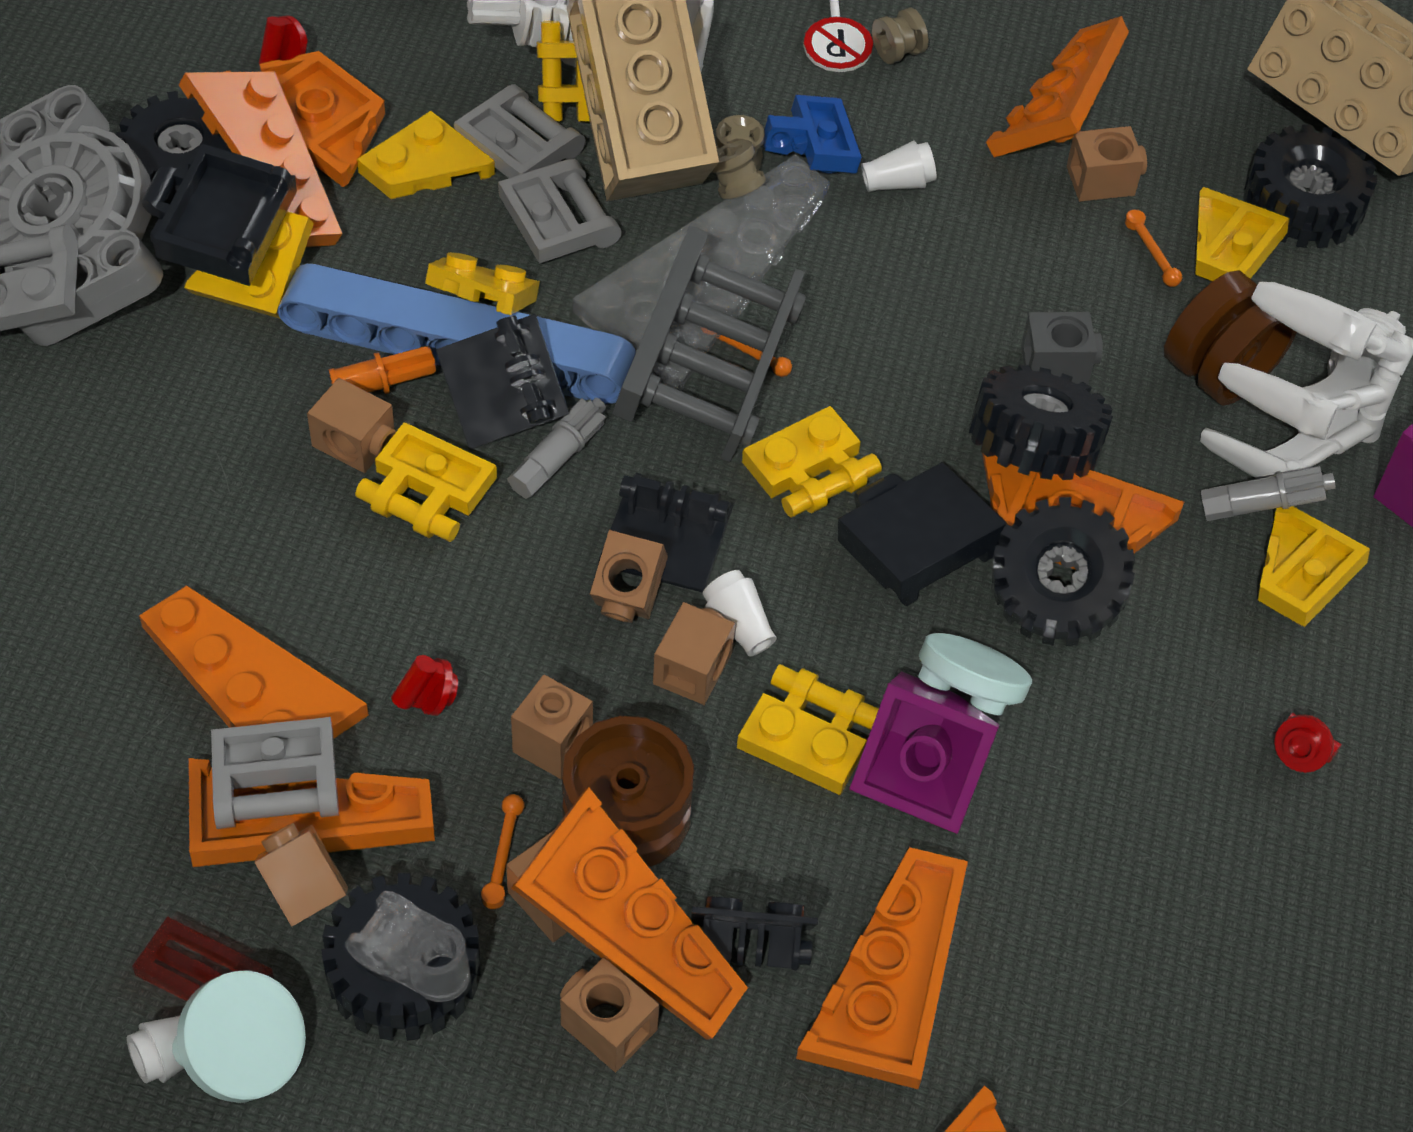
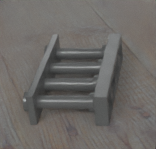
(661, 346)

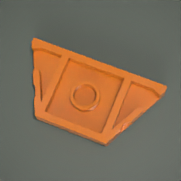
(331, 111)
(1135, 508)

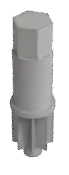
(558, 446)
(1267, 493)

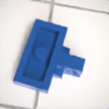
(819, 131)

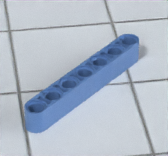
(406, 318)

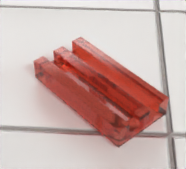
(175, 984)

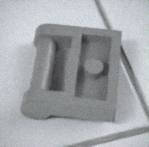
(511, 142)
(546, 218)
(41, 290)
(270, 757)

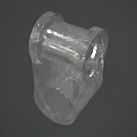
(401, 943)

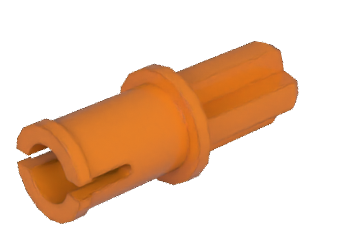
(387, 371)

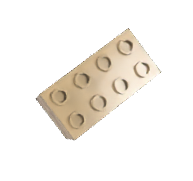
(1347, 69)
(643, 94)

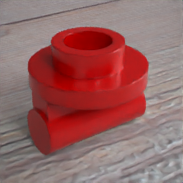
(283, 39)
(427, 686)
(1305, 743)

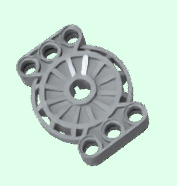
(70, 170)

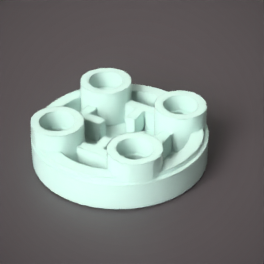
(973, 669)
(240, 1036)

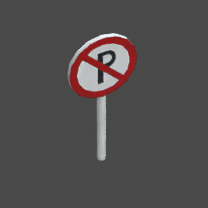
(838, 42)

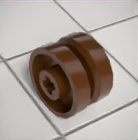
(1226, 328)
(639, 777)

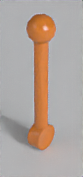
(1135, 221)
(781, 366)
(493, 893)

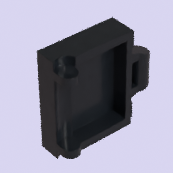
(220, 213)
(918, 529)

